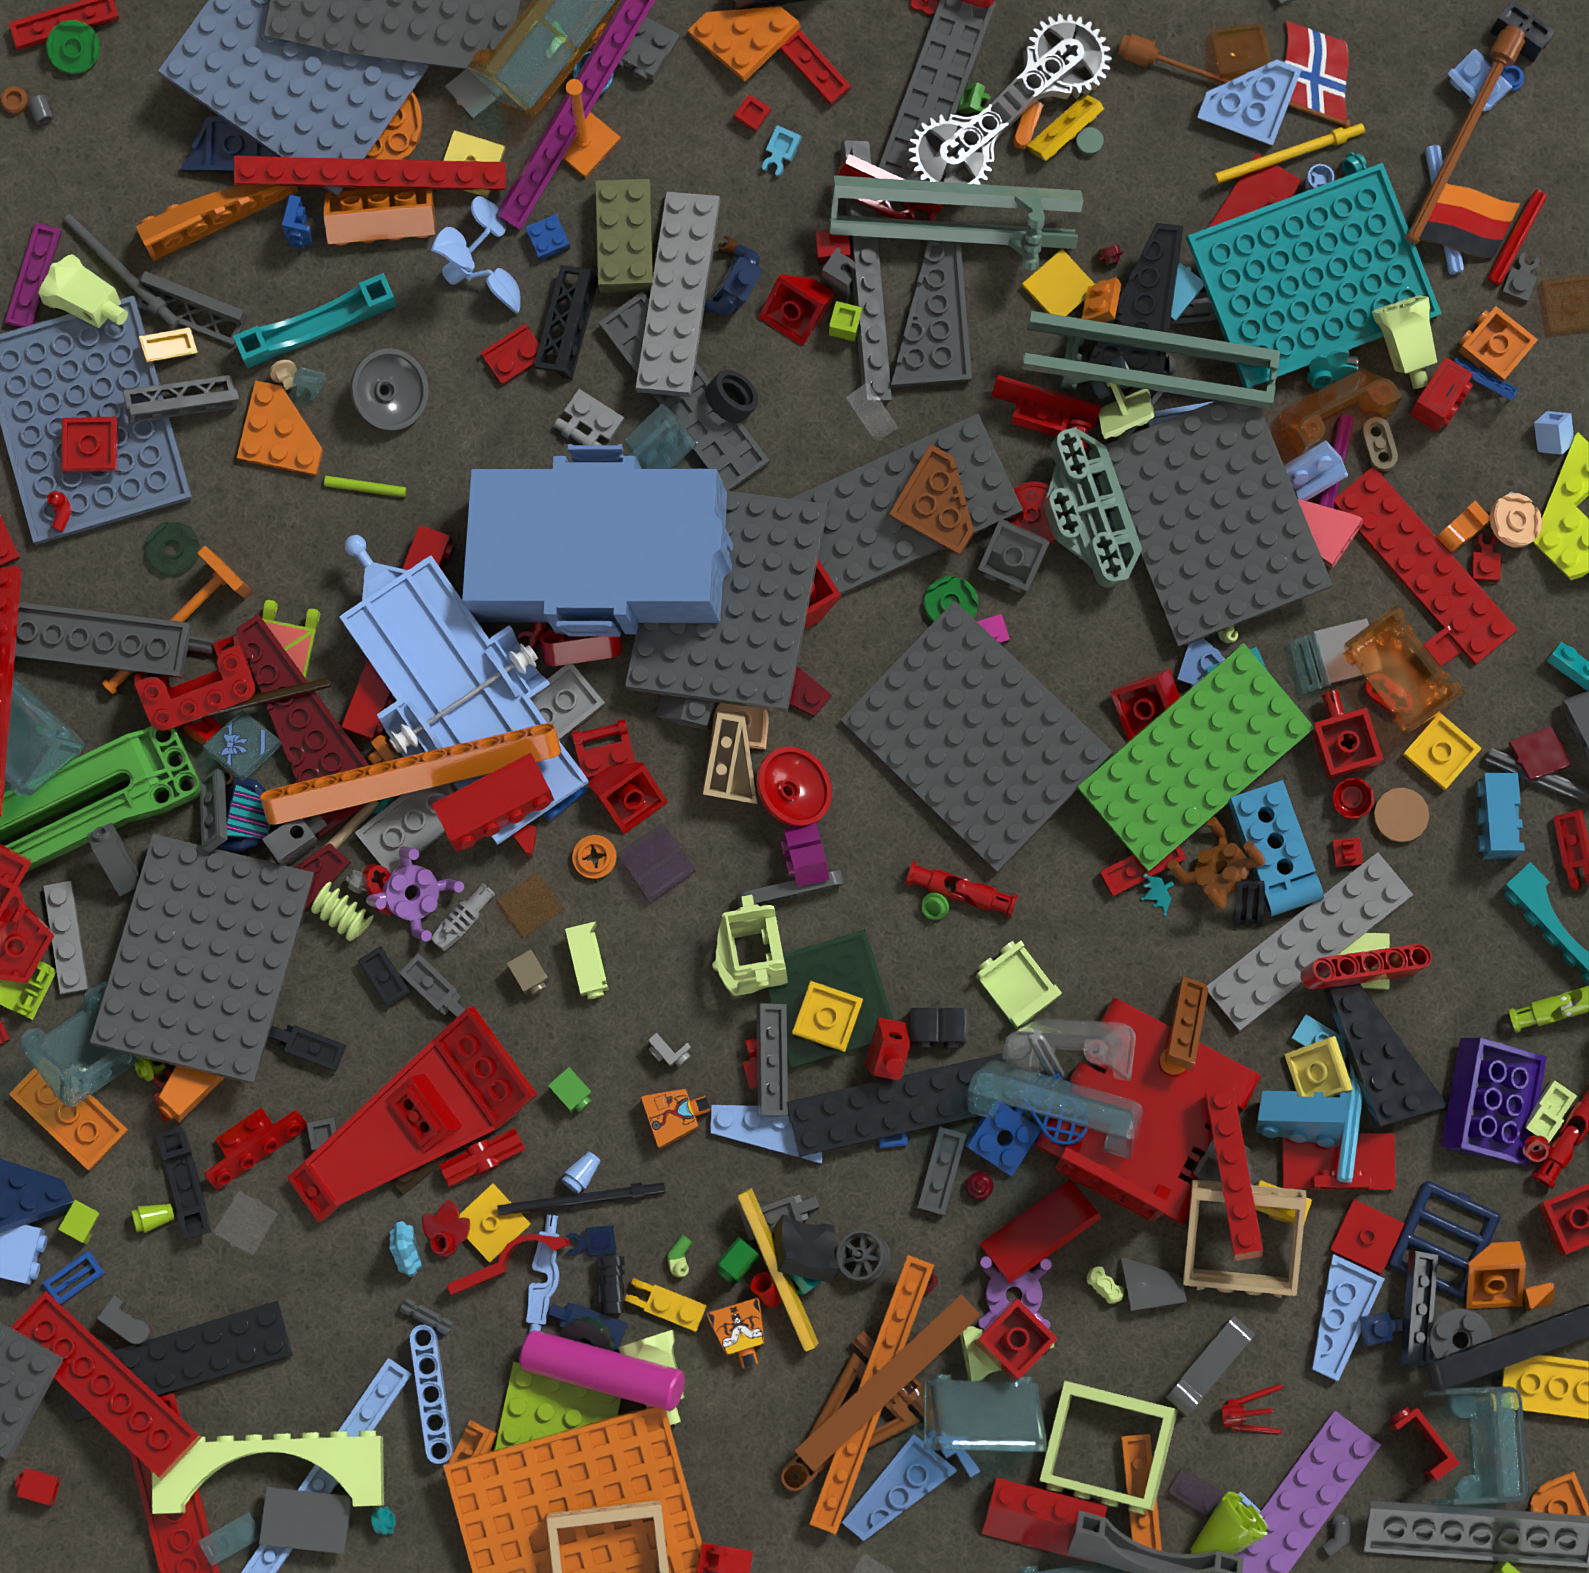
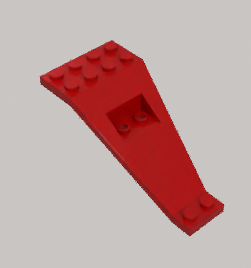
(457, 1085)

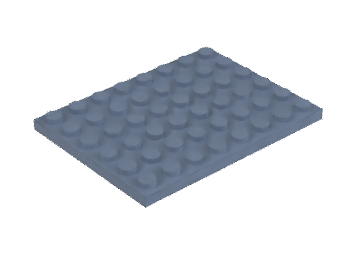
(288, 92)
(81, 371)

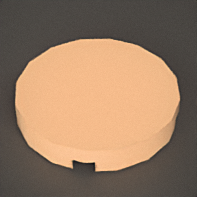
(1515, 520)

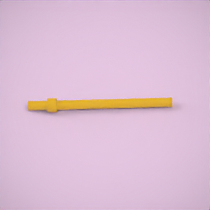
(1336, 137)

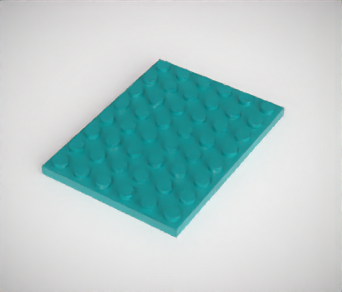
(1310, 271)

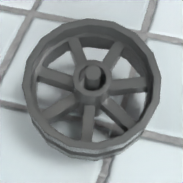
(863, 1256)

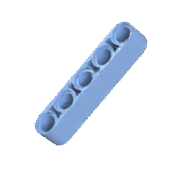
(423, 1382)

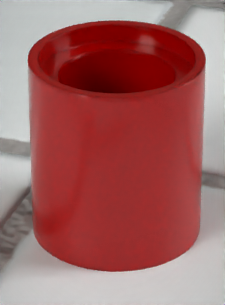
(765, 1289)

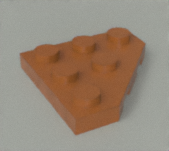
(936, 502)

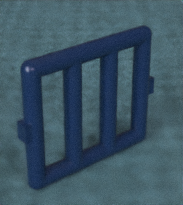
(1419, 1213)

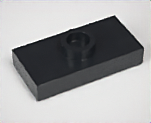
(384, 976)

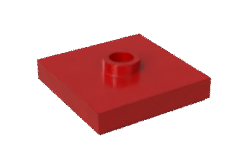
(89, 444)
(1367, 1236)

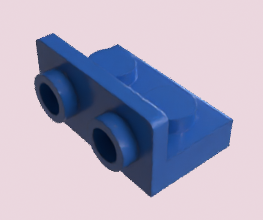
(295, 225)

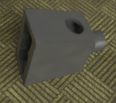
(283, 842)

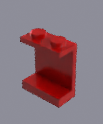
(1447, 1459)

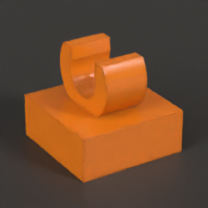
(384, 750)

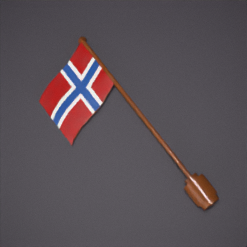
(1319, 85)

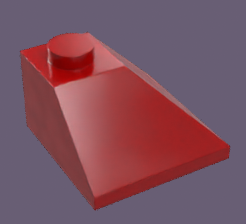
(796, 306)
(823, 596)
(1144, 700)
(627, 794)

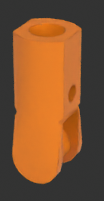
(1027, 125)

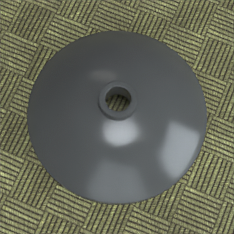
(404, 386)

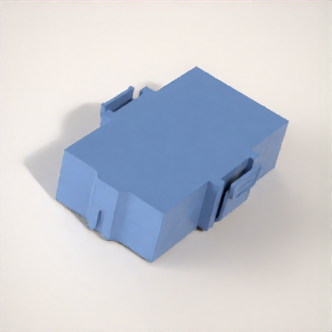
(596, 544)

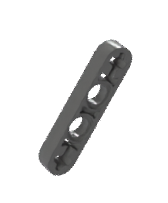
(790, 890)

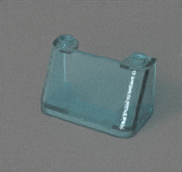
(69, 1060)
(983, 1415)

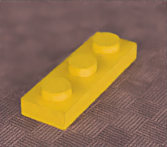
(1065, 127)

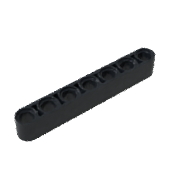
(1508, 1348)

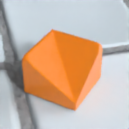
(1538, 1296)

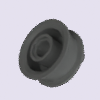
(1461, 1321)

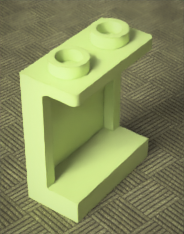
(1017, 984)

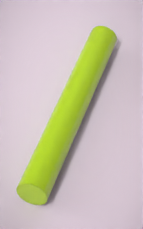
(363, 486)

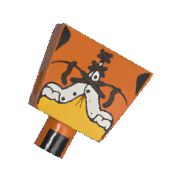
(739, 1330)

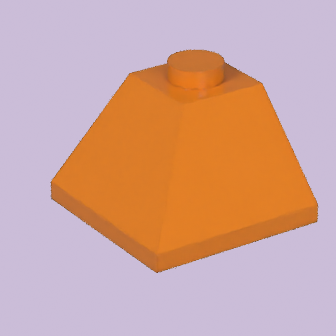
(1496, 1277)

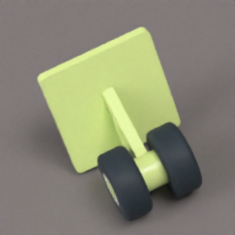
(1126, 411)

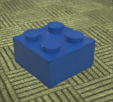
(547, 237)

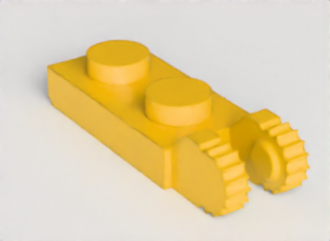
(669, 1305)

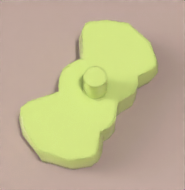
(1105, 1285)

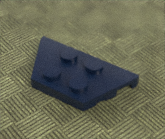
(218, 145)

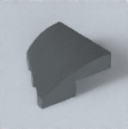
(1151, 1286)

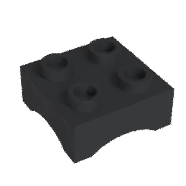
(805, 1249)

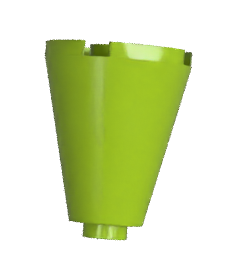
(1231, 1527)

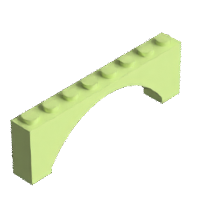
(350, 1460)

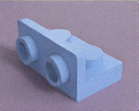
(1470, 76)
(1315, 471)

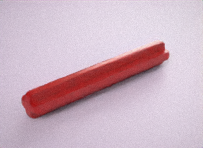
(1517, 237)

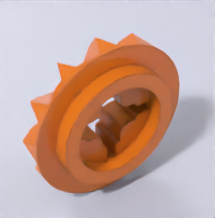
(583, 850)

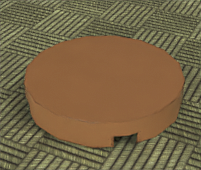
(1401, 815)

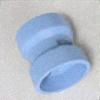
(1320, 174)

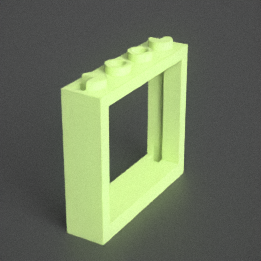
(1084, 1490)

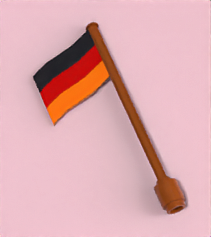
(1459, 214)

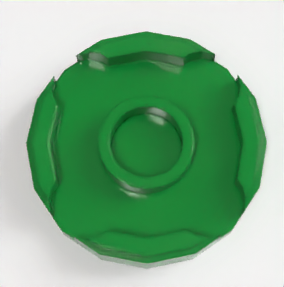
(73, 46)
(935, 600)

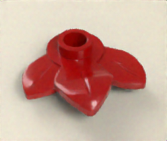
(446, 1226)

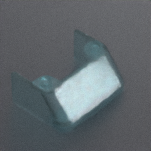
(1496, 1445)

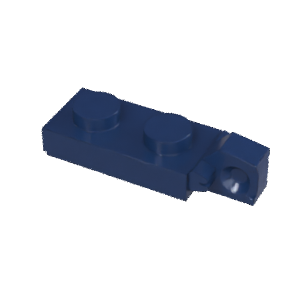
(576, 1311)

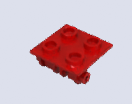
(723, 1559)

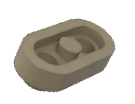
(1379, 445)

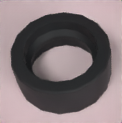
(738, 386)

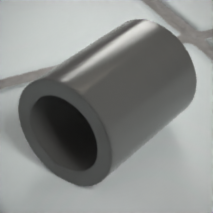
(40, 109)

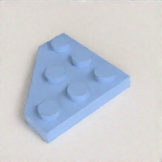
(1253, 101)

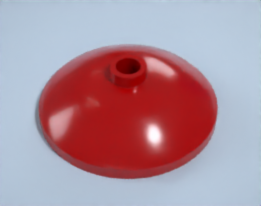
(802, 779)

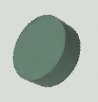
(1089, 141)

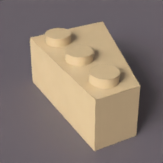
(729, 760)

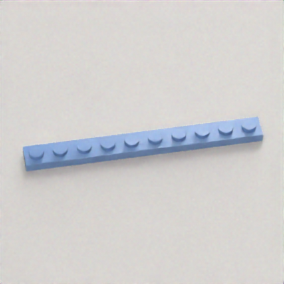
(363, 1417)

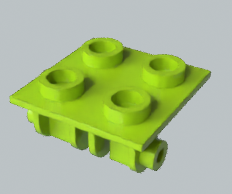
(27, 997)

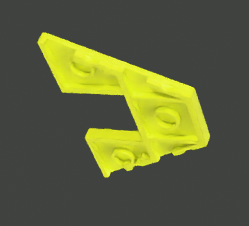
(1564, 527)

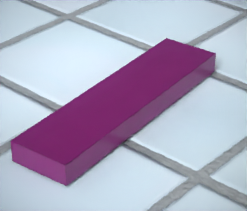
(33, 272)

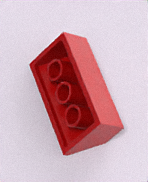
(493, 802)
(1034, 1516)

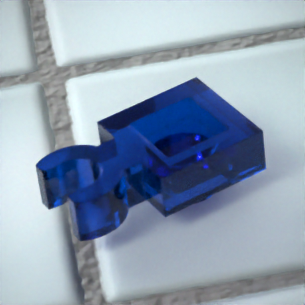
(597, 1240)

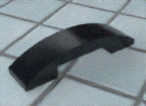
(184, 1182)

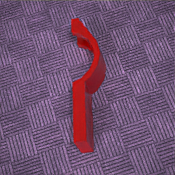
(501, 1267)

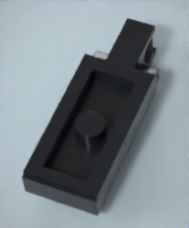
(309, 1046)

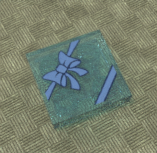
(242, 745)

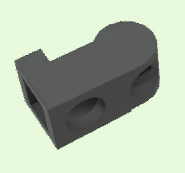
(131, 1329)

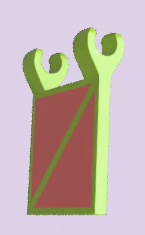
(294, 639)

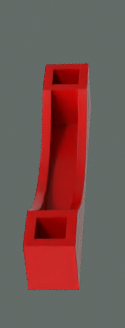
(1234, 1172)

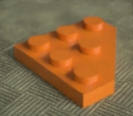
(744, 36)
(277, 433)

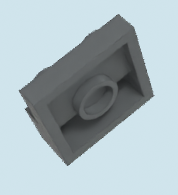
(649, 50)
(1013, 556)

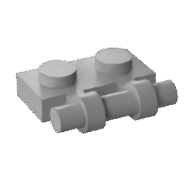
(593, 415)

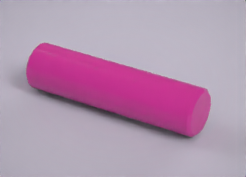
(602, 1370)

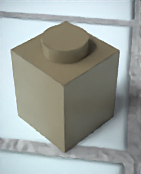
(528, 973)

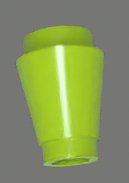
(152, 1216)

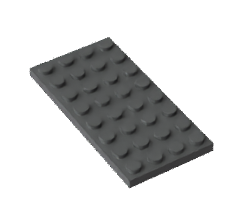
(867, 543)

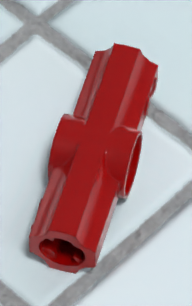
(482, 1157)

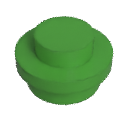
(935, 906)

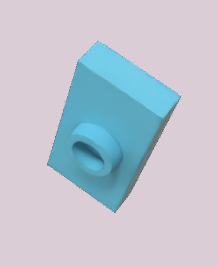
(1312, 1031)

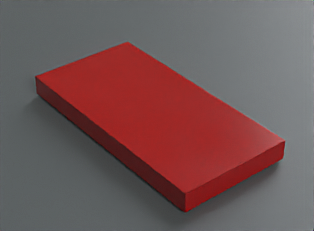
(1040, 1231)

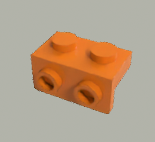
(1102, 300)

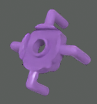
(425, 899)
(998, 1286)

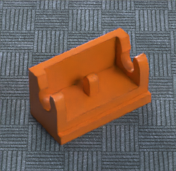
(474, 1441)

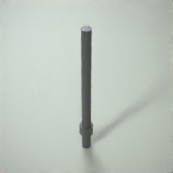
(154, 303)

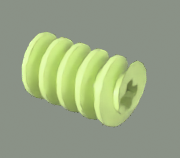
(340, 913)

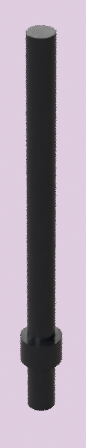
(635, 1191)

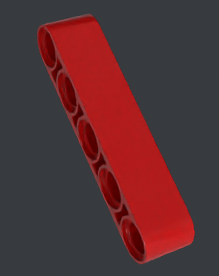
(1356, 972)

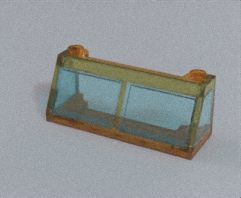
(541, 51)

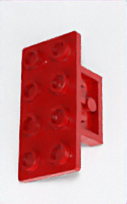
(1257, 191)
(1316, 1167)

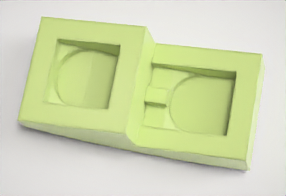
(1549, 1110)

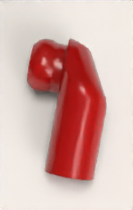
(62, 509)

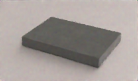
(305, 1520)

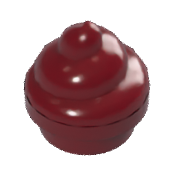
(979, 1185)

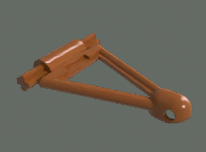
(910, 1394)

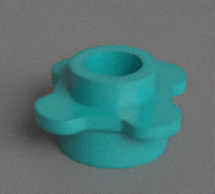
(383, 1520)

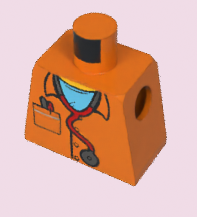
(673, 1115)

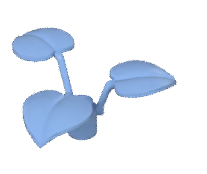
(453, 247)

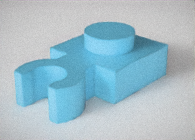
(782, 146)

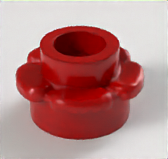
(1539, 1154)

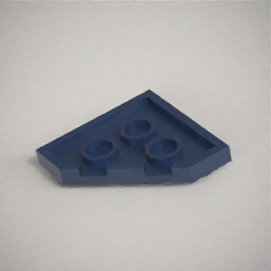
(29, 1195)

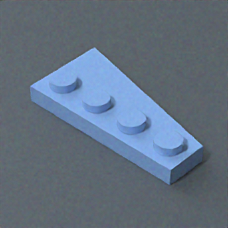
(745, 1125)
(1347, 1297)

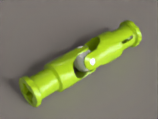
(1551, 1009)

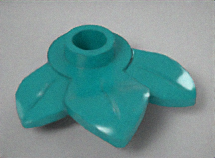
(1329, 369)

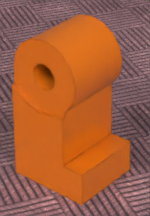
(1464, 527)

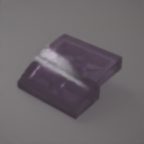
(656, 862)

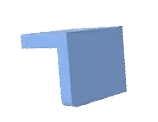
(1554, 432)

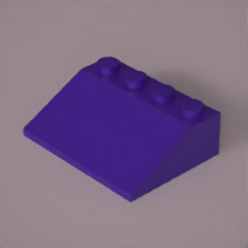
(1492, 1100)

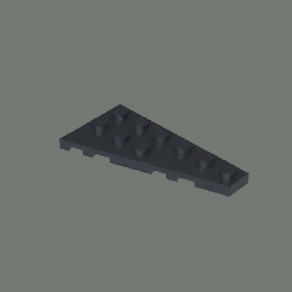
(1147, 300)
(1383, 1066)

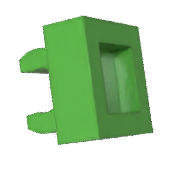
(972, 99)

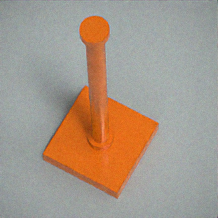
(593, 137)
(222, 575)

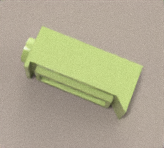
(587, 960)

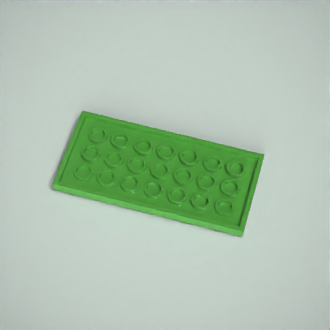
(1195, 757)

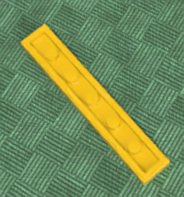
(782, 1280)

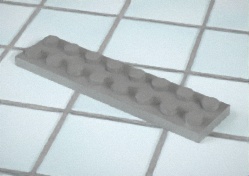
(678, 294)
(1316, 932)

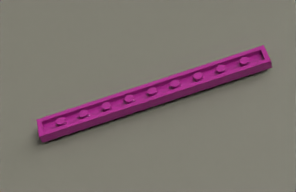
(562, 128)

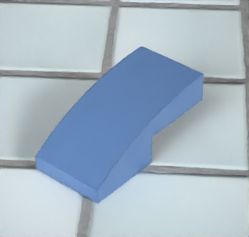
(968, 1464)

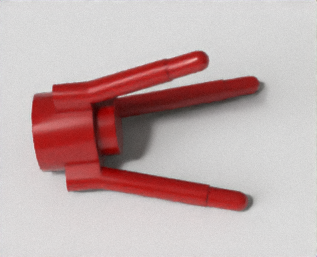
(1234, 1414)

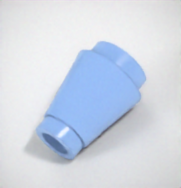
(581, 1172)

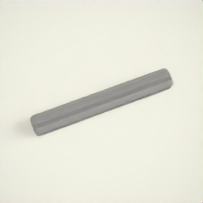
(1045, 1054)

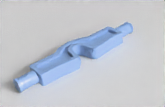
(541, 1293)

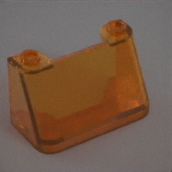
(1303, 420)
(1402, 670)

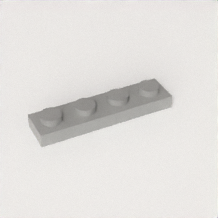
(67, 937)

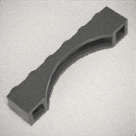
(1101, 1542)

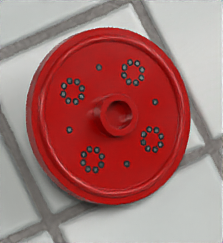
(1031, 498)

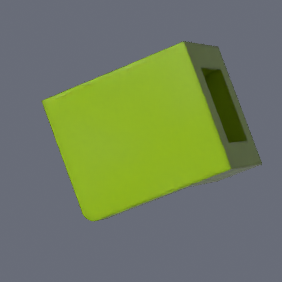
(845, 321)
(79, 1222)

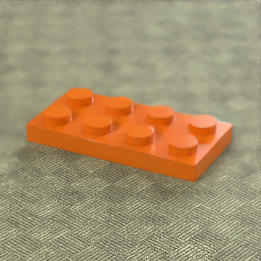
(83, 1130)

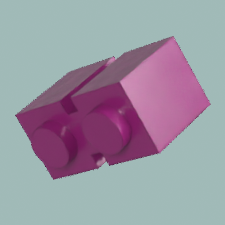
(806, 855)

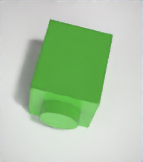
(571, 1091)

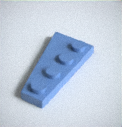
(898, 1487)

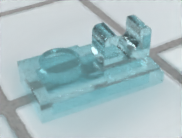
(229, 1539)

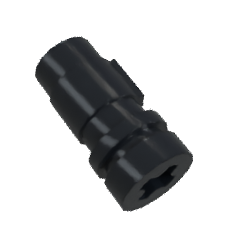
(612, 1287)

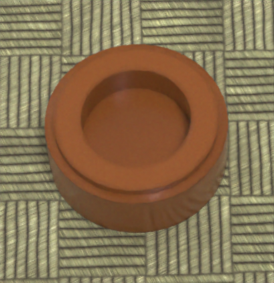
(14, 100)

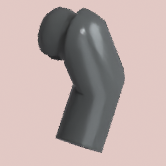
(1341, 1535)

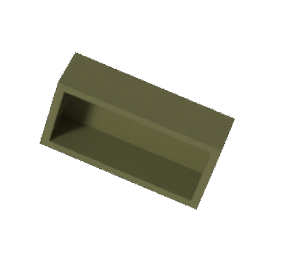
(624, 235)

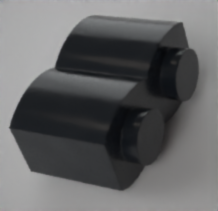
(938, 1026)

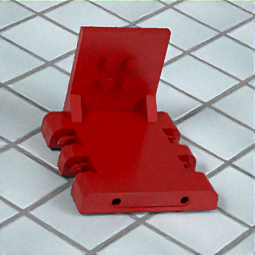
(1170, 1125)

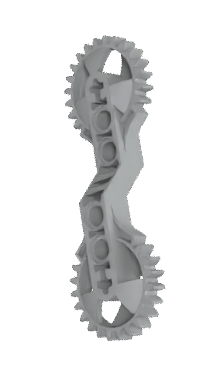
(1011, 102)

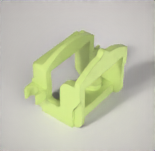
(749, 978)

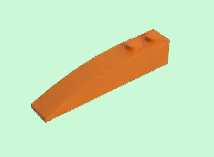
(205, 215)

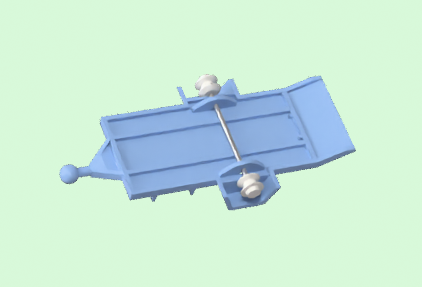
(447, 670)

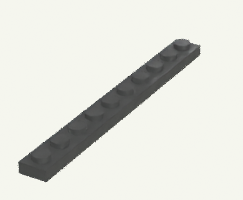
(868, 292)

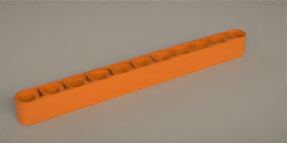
(408, 774)

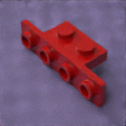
(1042, 408)
(251, 1142)

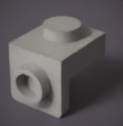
(661, 1050)

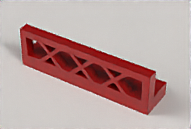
(856, 167)

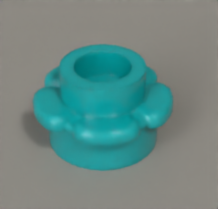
(1353, 163)

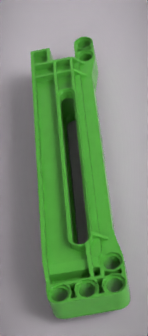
(130, 758)

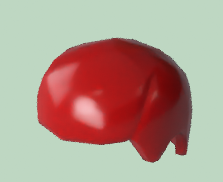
(1355, 792)

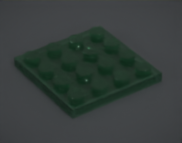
(840, 964)

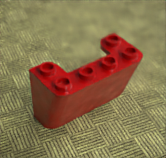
(200, 696)

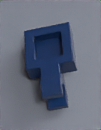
(1379, 1327)

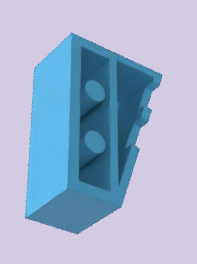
(1499, 816)
(1302, 1118)

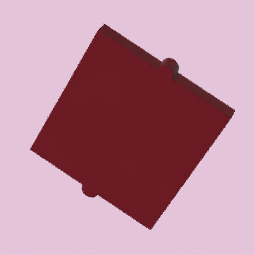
(1540, 753)

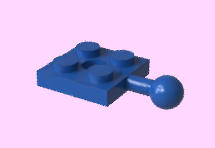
(1008, 1156)

